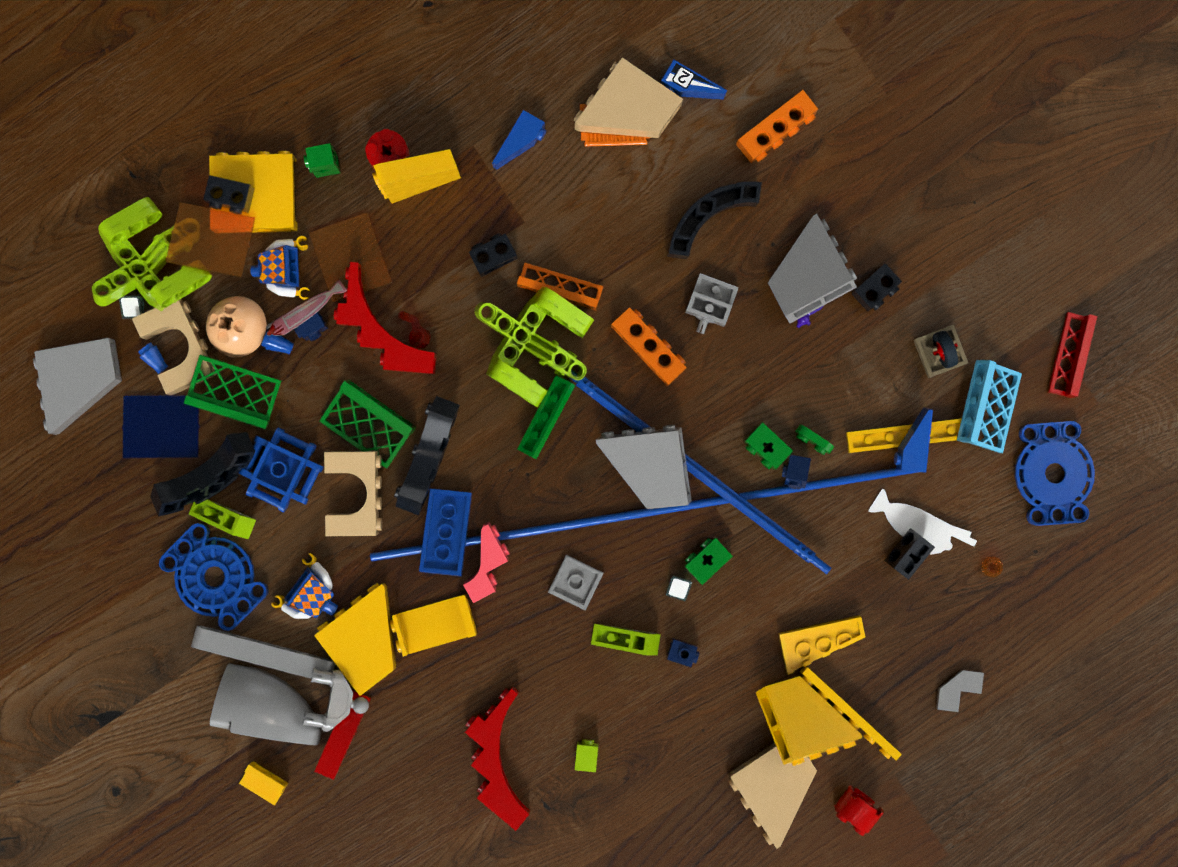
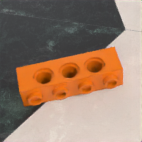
(799, 104)
(651, 358)

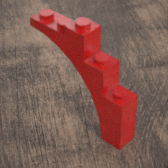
(372, 335)
(497, 793)

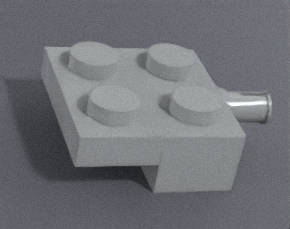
(711, 301)

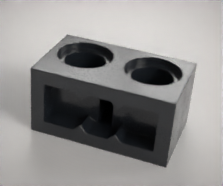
(230, 191)
(495, 259)
(874, 285)
(909, 553)

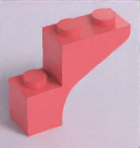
(492, 555)

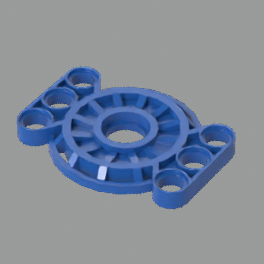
(1033, 477)
(193, 570)

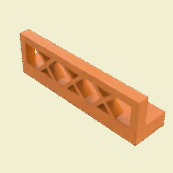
(572, 297)

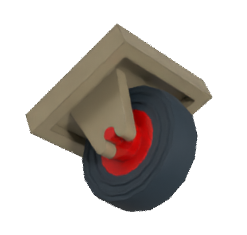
(940, 351)

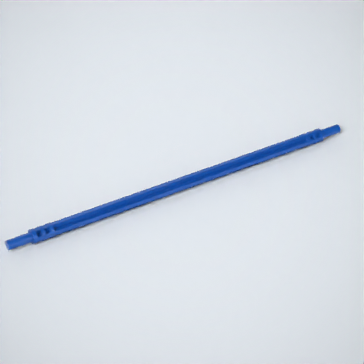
(708, 478)

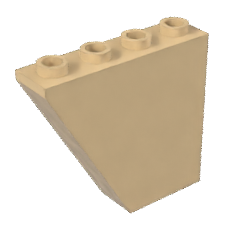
(628, 104)
(772, 791)

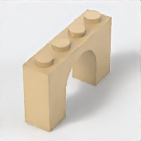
(176, 317)
(365, 466)

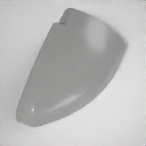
(262, 707)

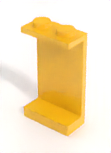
(433, 625)

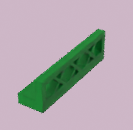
(546, 417)

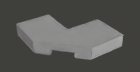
(949, 692)

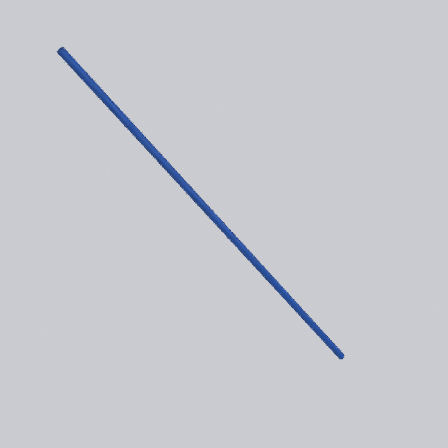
(656, 511)

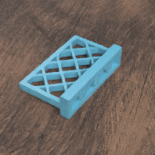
(978, 402)

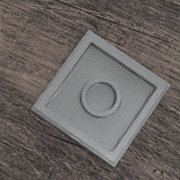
(575, 582)

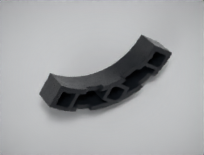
(714, 202)
(427, 455)
(207, 478)

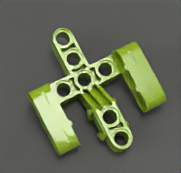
(115, 235)
(541, 304)

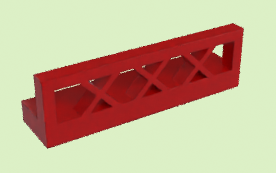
(1079, 358)

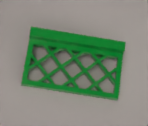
(372, 406)
(228, 409)

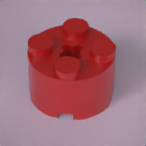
(386, 141)
(858, 810)

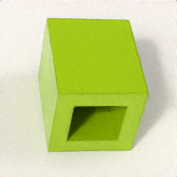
(586, 756)

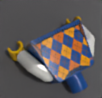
(279, 267)
(309, 594)

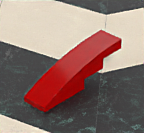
(339, 742)

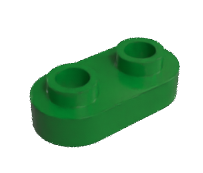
(806, 435)

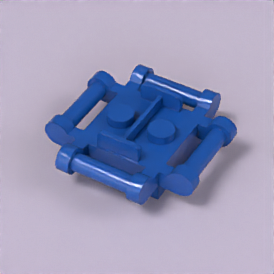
(281, 470)

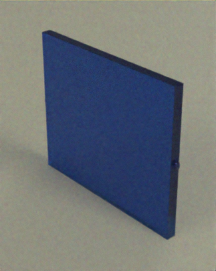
(160, 427)

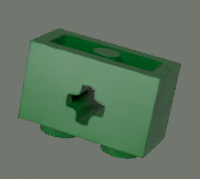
(322, 160)
(778, 448)
(719, 557)

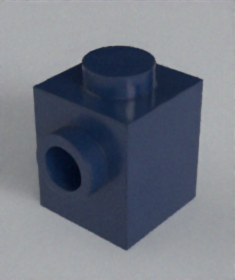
(311, 328)
(796, 472)
(682, 652)

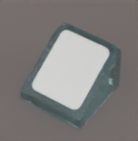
(131, 306)
(678, 588)

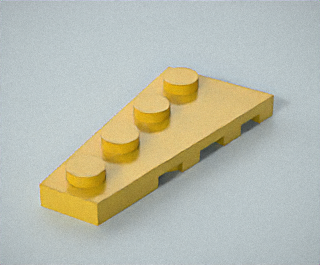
(817, 641)

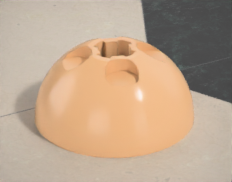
(244, 330)

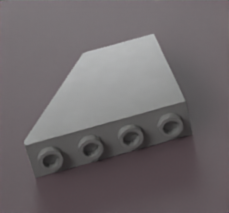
(811, 272)
(74, 380)
(650, 464)

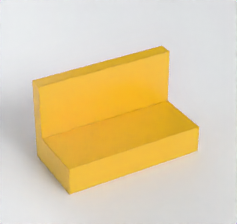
(263, 783)

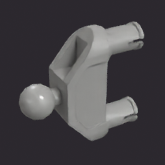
(339, 701)

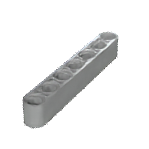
(259, 652)

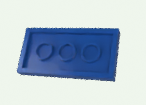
(445, 532)

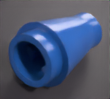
(277, 343)
(151, 355)

